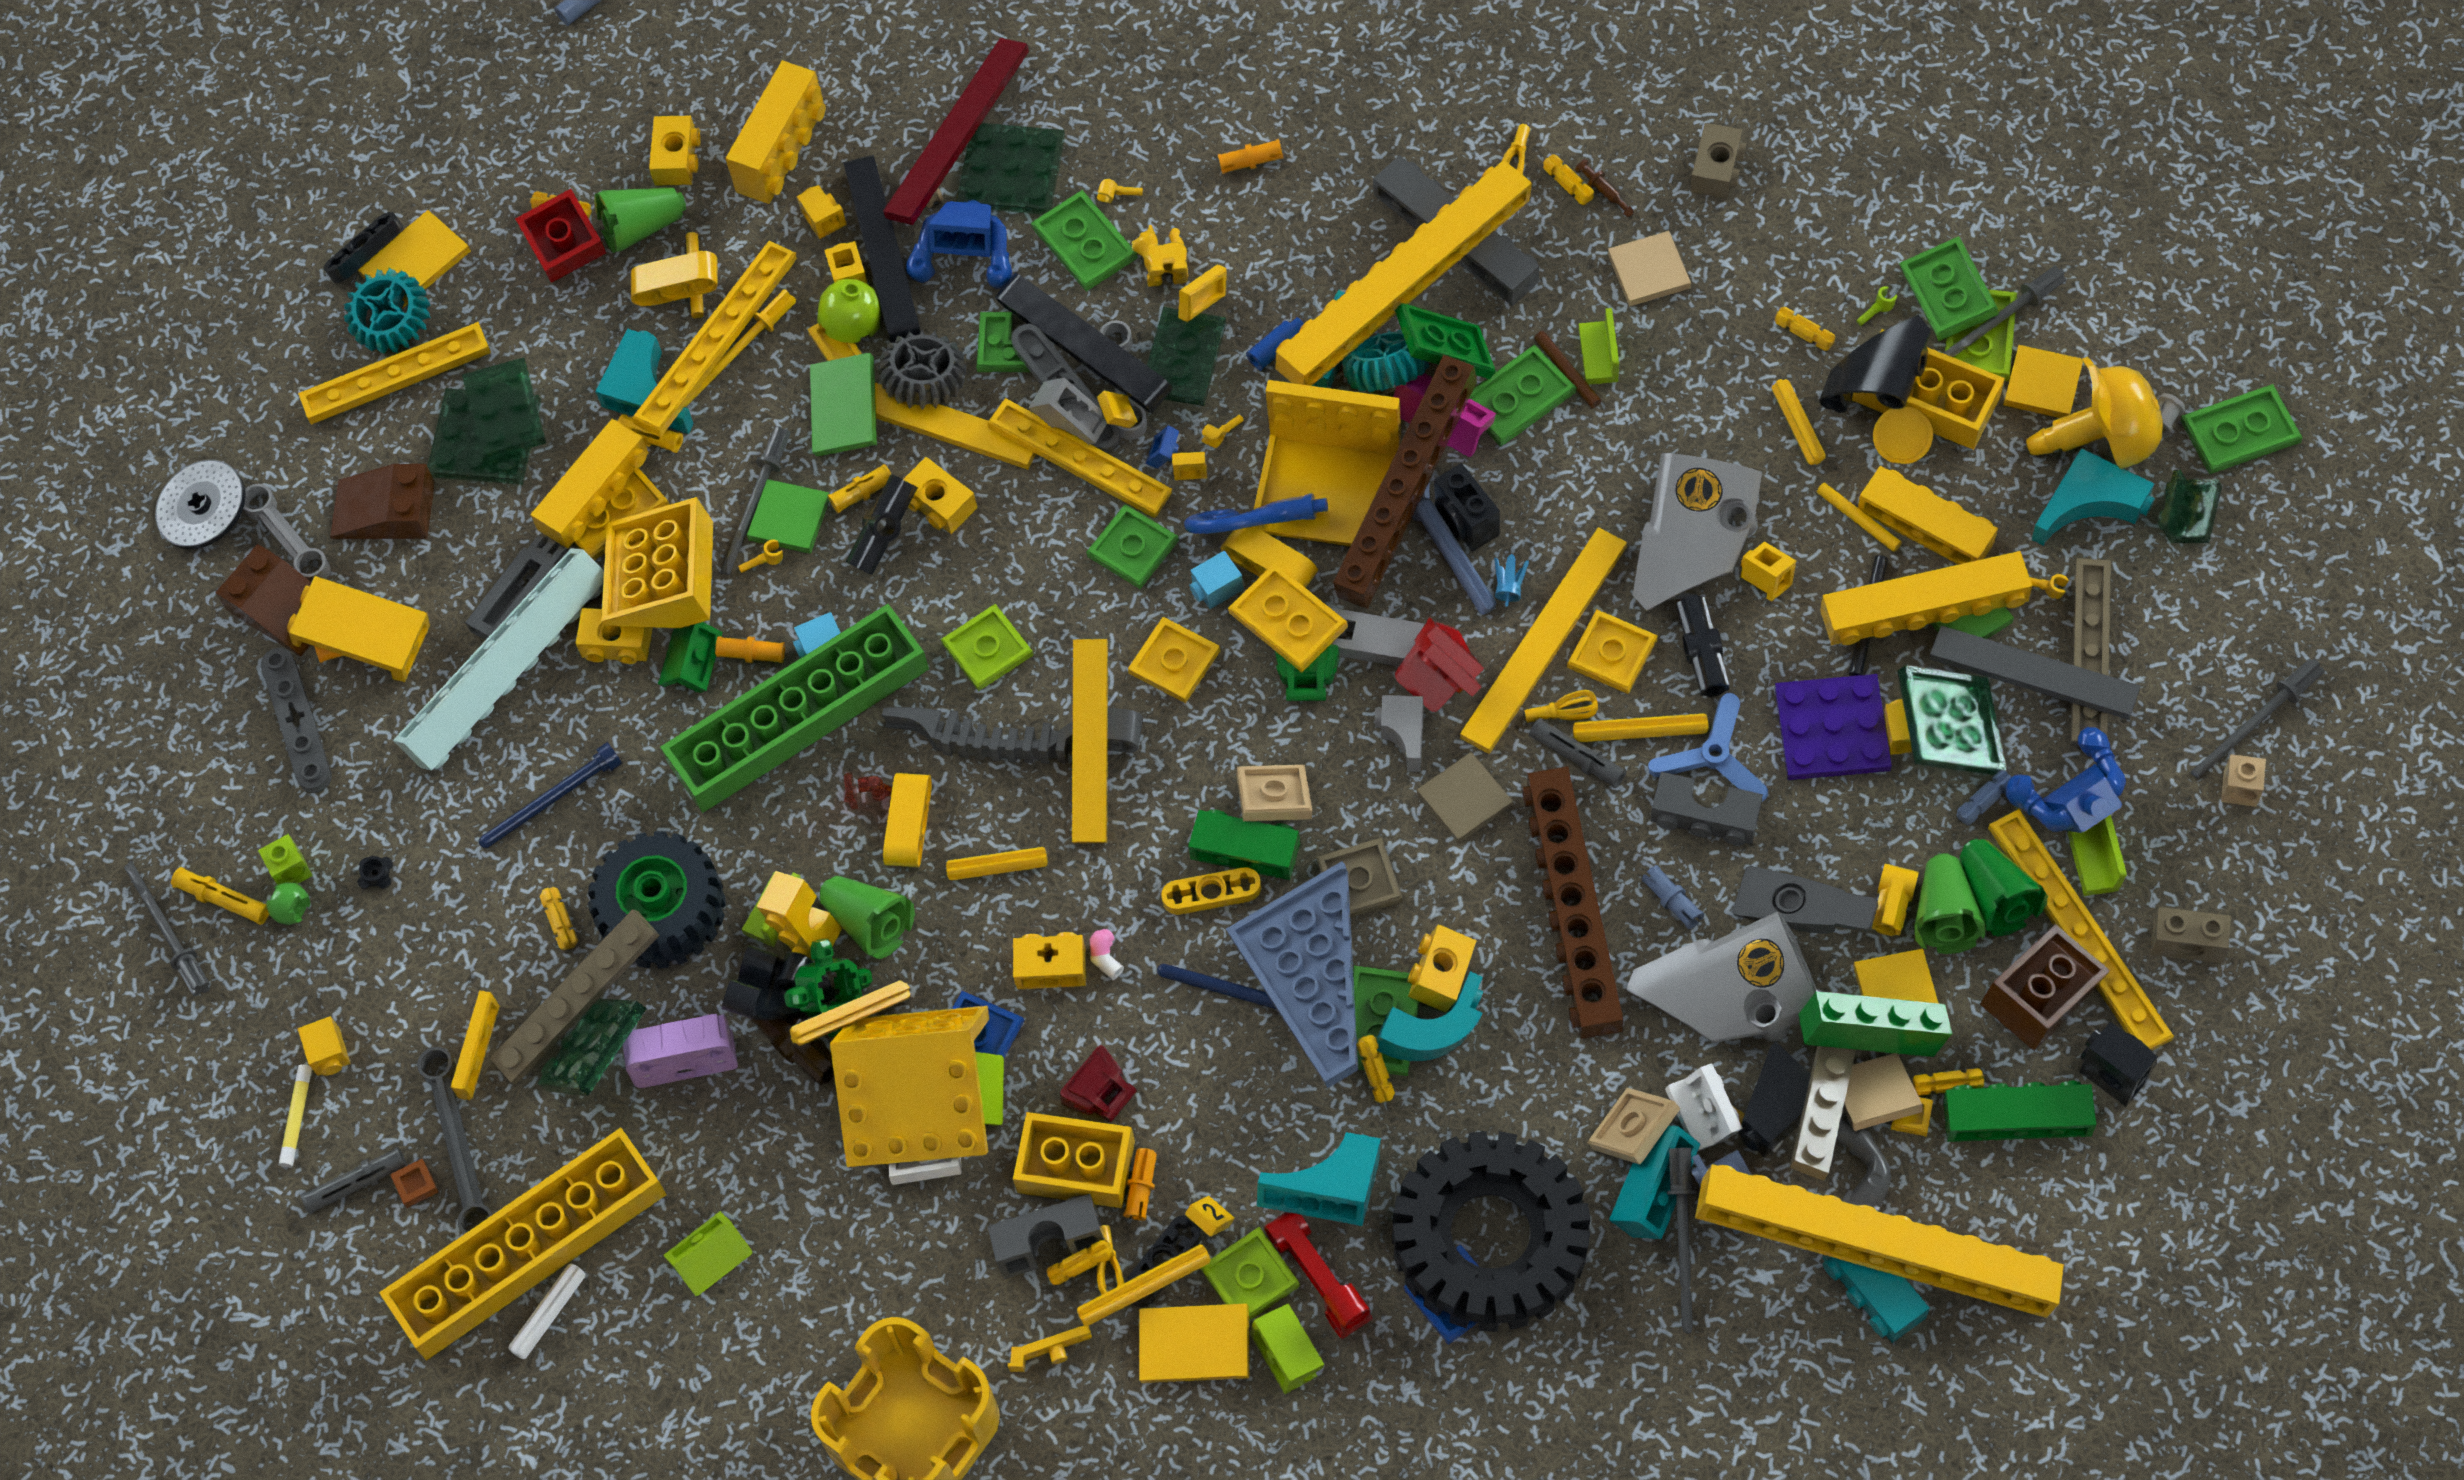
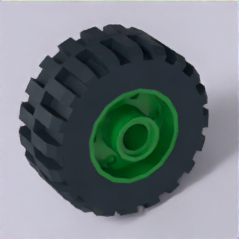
(668, 885)

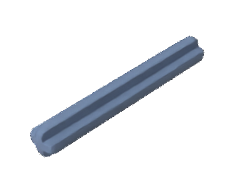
(1455, 557)

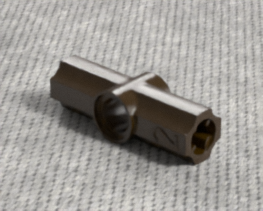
(810, 1057)

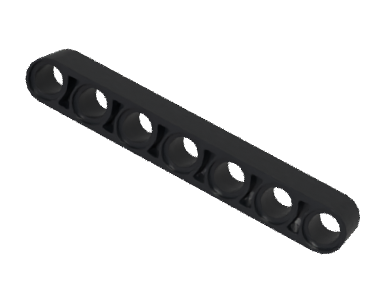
(882, 248)
(1084, 343)

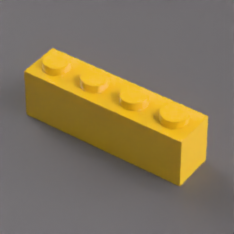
(590, 483)
(1926, 517)

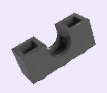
(1732, 820)
(1019, 1237)

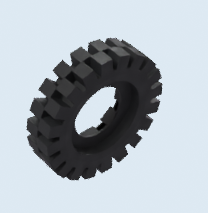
(1503, 1169)

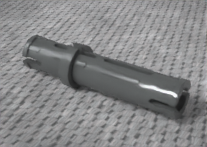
(1588, 759)
(366, 1174)

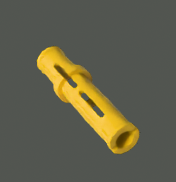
(208, 890)

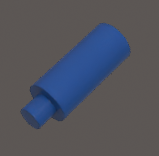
(1265, 350)

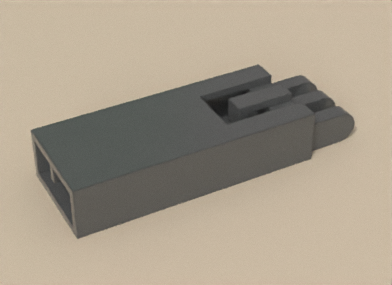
(505, 594)

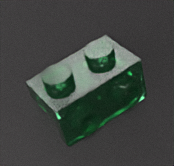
(2189, 509)

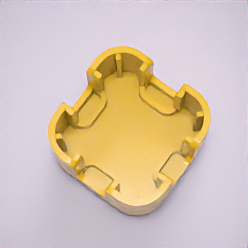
(906, 1409)

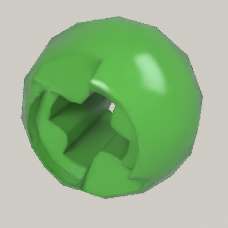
(288, 903)

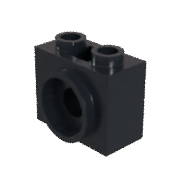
(1466, 507)
(2117, 1062)

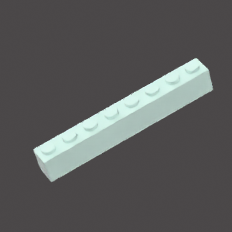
(501, 660)

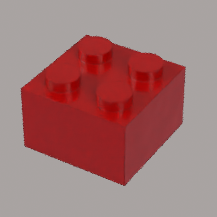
(561, 235)

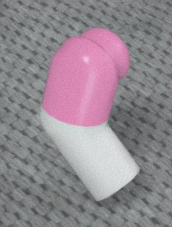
(1100, 953)

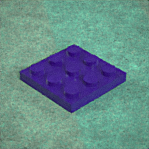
(1832, 727)

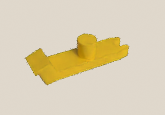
(1053, 1345)

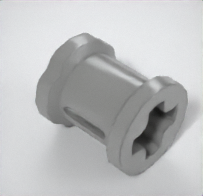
(2169, 411)

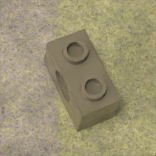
(1723, 145)
(2190, 935)

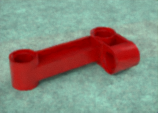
(1343, 1303)

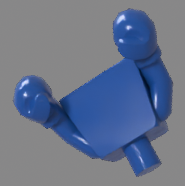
(962, 230)
(2082, 799)

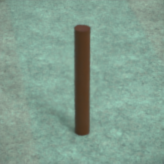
(1567, 369)

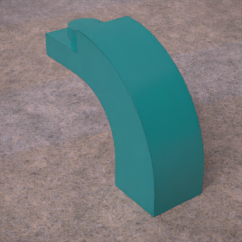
(1428, 1039)

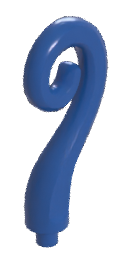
(1276, 512)

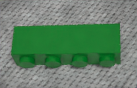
(1874, 1024)
(2019, 1112)

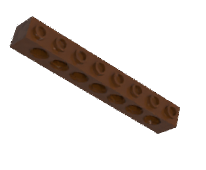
(1405, 482)
(1556, 789)

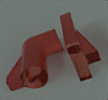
(865, 784)

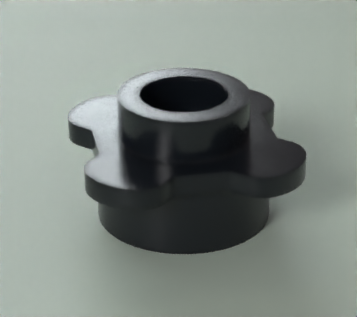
(371, 864)

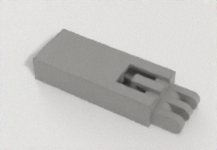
(1377, 637)

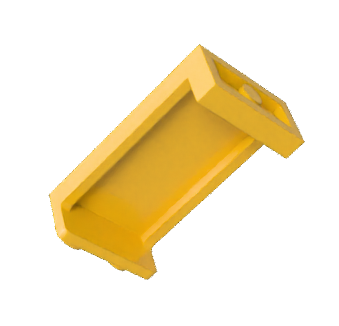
(359, 626)

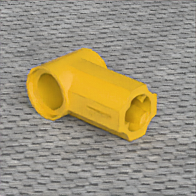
(1895, 893)

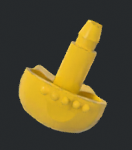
(2120, 411)

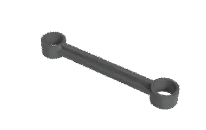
(454, 1136)

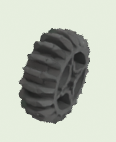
(921, 377)

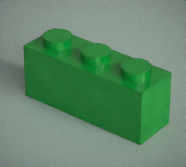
(1241, 844)

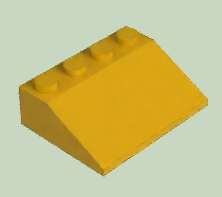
(659, 567)

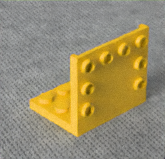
(1329, 447)
(910, 1086)

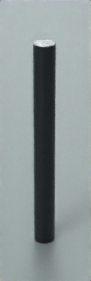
(1861, 647)

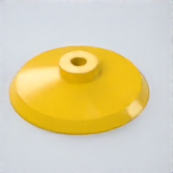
(1903, 435)

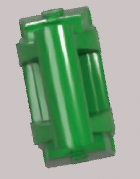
(1319, 673)

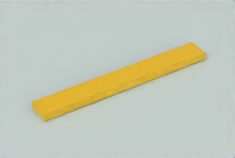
(714, 339)
(1543, 640)
(2070, 914)

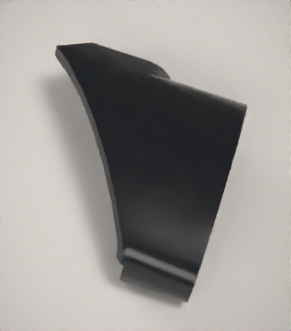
(1881, 367)
(764, 982)

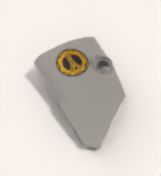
(1692, 525)
(1732, 983)

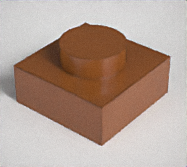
(414, 1183)

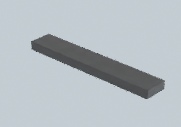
(2035, 672)

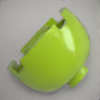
(849, 310)

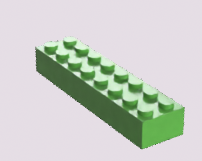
(795, 708)

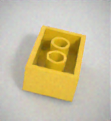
(1074, 1159)

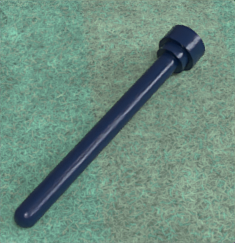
(603, 760)
(1214, 984)

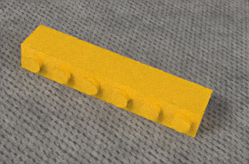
(1926, 598)

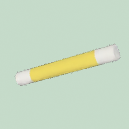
(295, 1116)

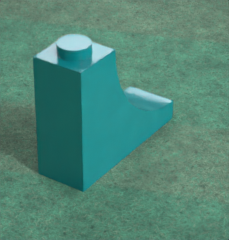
(634, 376)
(2093, 490)
(1330, 1190)

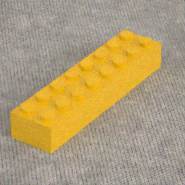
(522, 1244)

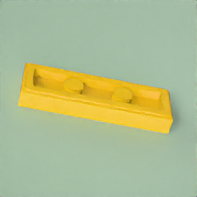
(475, 1045)

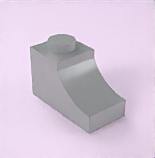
(1068, 408)
(1403, 725)

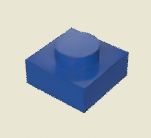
(1163, 447)

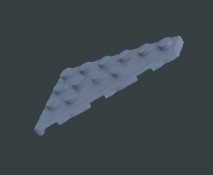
(1305, 966)

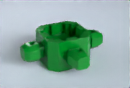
(848, 981)

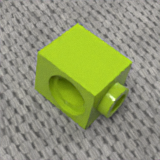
(285, 861)

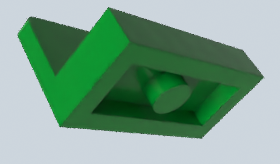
(690, 657)

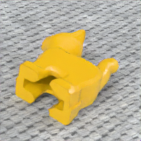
(1162, 258)

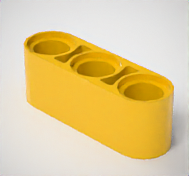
(674, 278)
(1258, 551)
(907, 820)

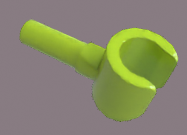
(1881, 304)

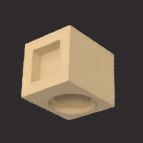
(2243, 780)

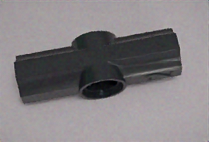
(873, 543)
(1702, 645)

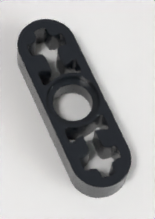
(363, 247)
(1161, 1246)

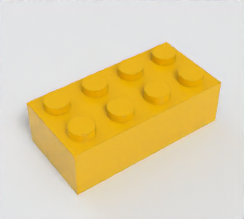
(776, 132)
(1952, 397)

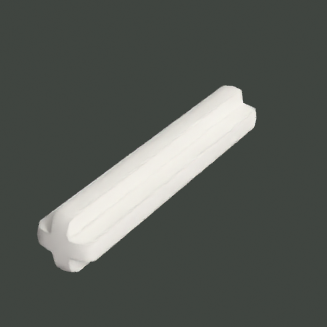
(546, 1311)

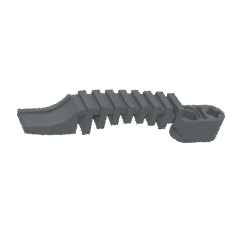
(1123, 735)

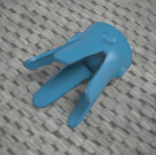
(1508, 583)

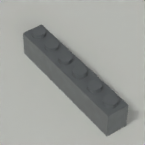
(1492, 261)

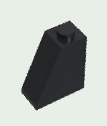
(1775, 1102)

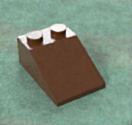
(384, 503)
(265, 595)
(2044, 987)

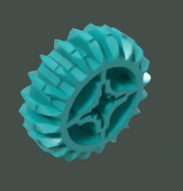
(386, 294)
(1382, 363)

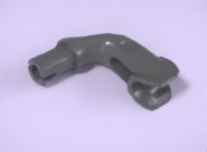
(1876, 1181)

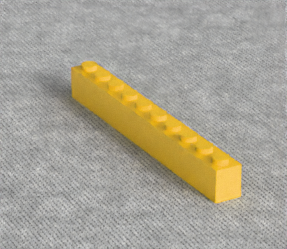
(1402, 275)
(1879, 1240)

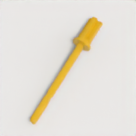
(765, 319)

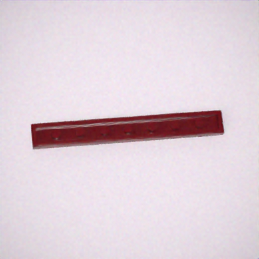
(956, 131)

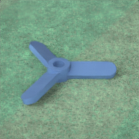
(1717, 741)

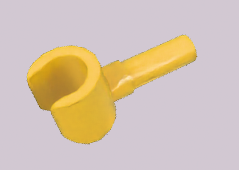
(1109, 188)
(1215, 436)
(766, 557)
(2049, 587)

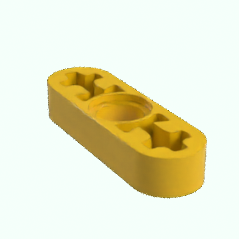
(1199, 882)

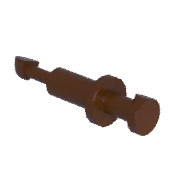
(1597, 180)

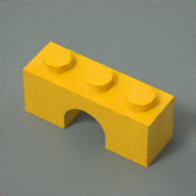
(790, 912)

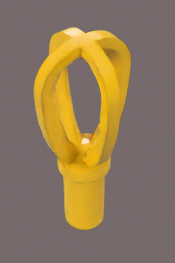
(1518, 147)
(1552, 710)
(1102, 1265)

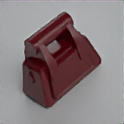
(1094, 1083)

